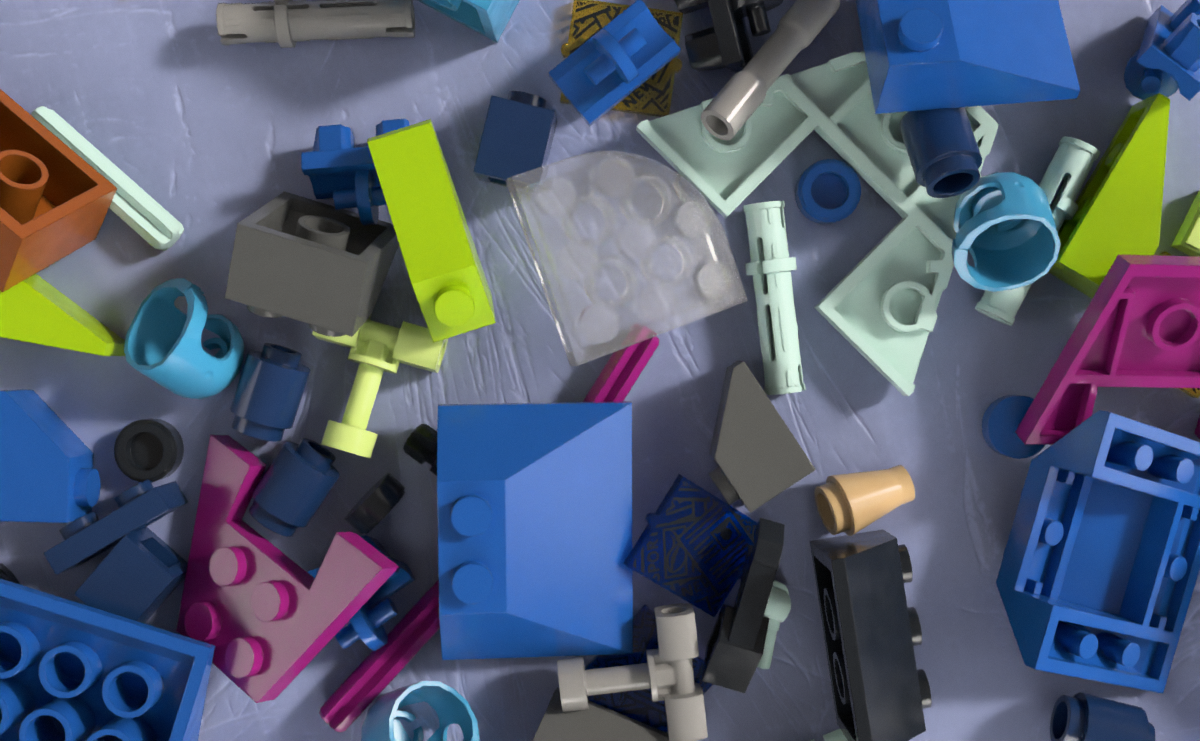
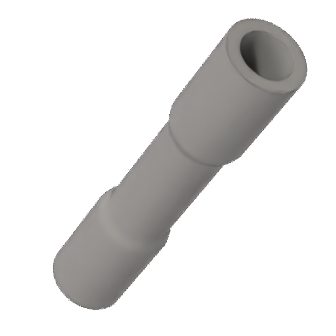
(749, 87)

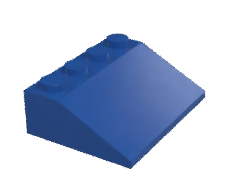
(965, 53)
(94, 673)

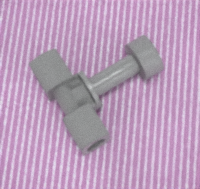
(666, 674)

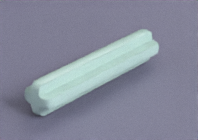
(130, 200)

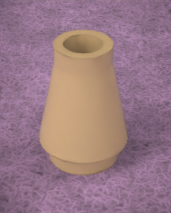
(860, 498)

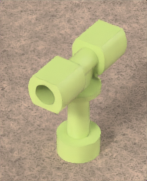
(377, 350)

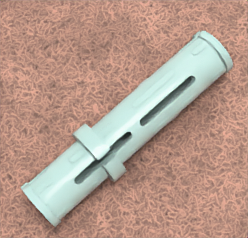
(1072, 166)
(774, 297)

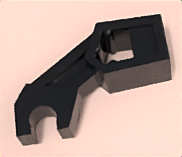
(741, 630)

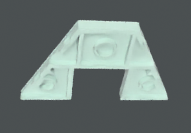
(894, 291)

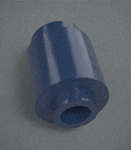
(942, 150)
(269, 392)
(294, 487)
(1098, 719)

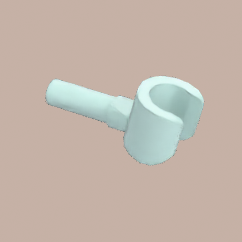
(777, 611)

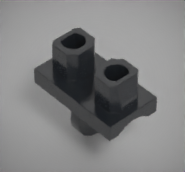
(728, 39)

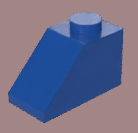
(42, 464)

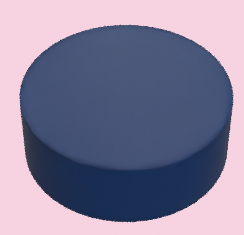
(828, 191)
(1002, 421)

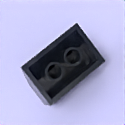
(870, 636)

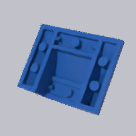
(534, 529)
(1105, 553)

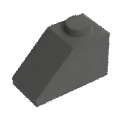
(753, 444)

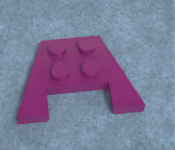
(1133, 334)
(252, 597)

